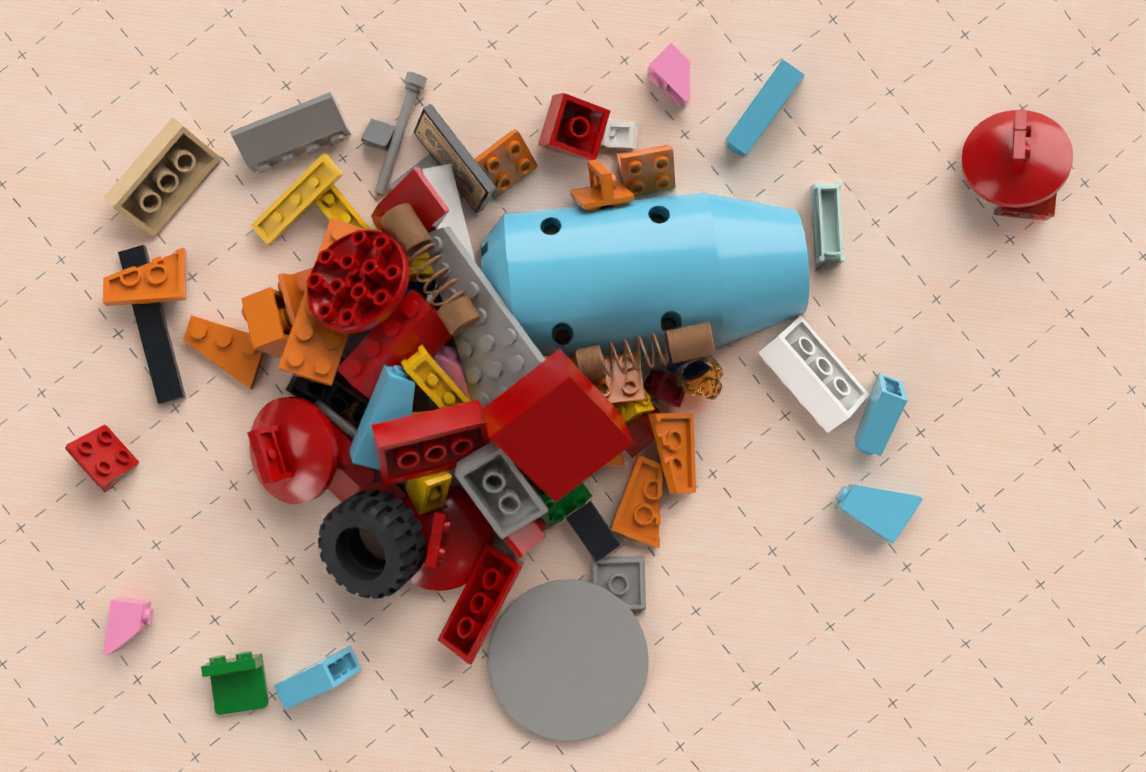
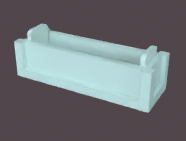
(827, 223)

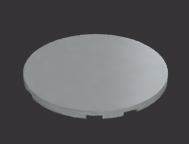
(568, 660)

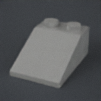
(500, 489)

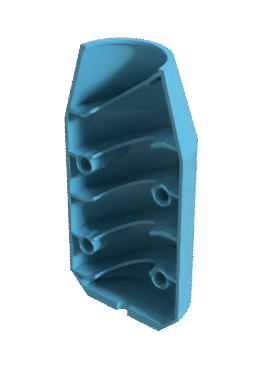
(622, 274)

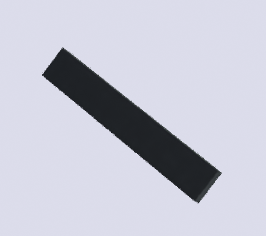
(155, 337)

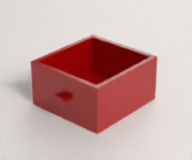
(556, 426)

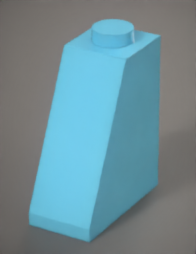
(880, 415)
(878, 509)
(317, 678)

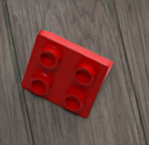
(102, 456)

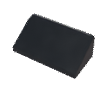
(593, 531)

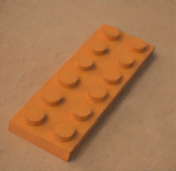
(311, 347)

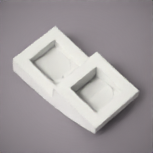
(620, 136)

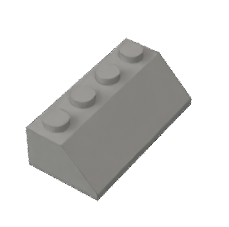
(291, 133)

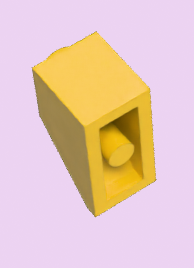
(429, 491)

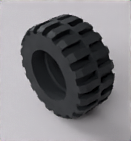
(350, 559)

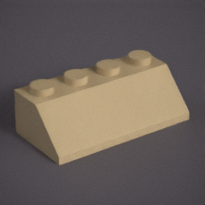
(162, 177)

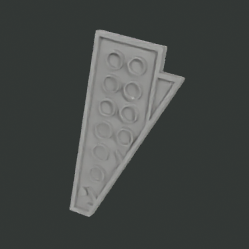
(496, 348)

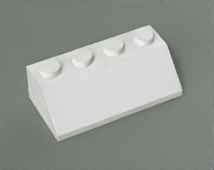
(814, 374)

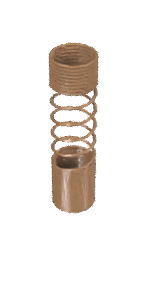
(410, 234)
(684, 344)

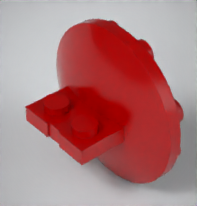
(1017, 158)
(358, 281)
(293, 450)
(453, 541)

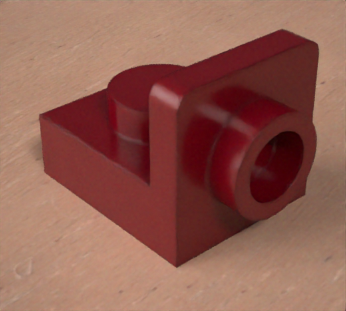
(663, 387)

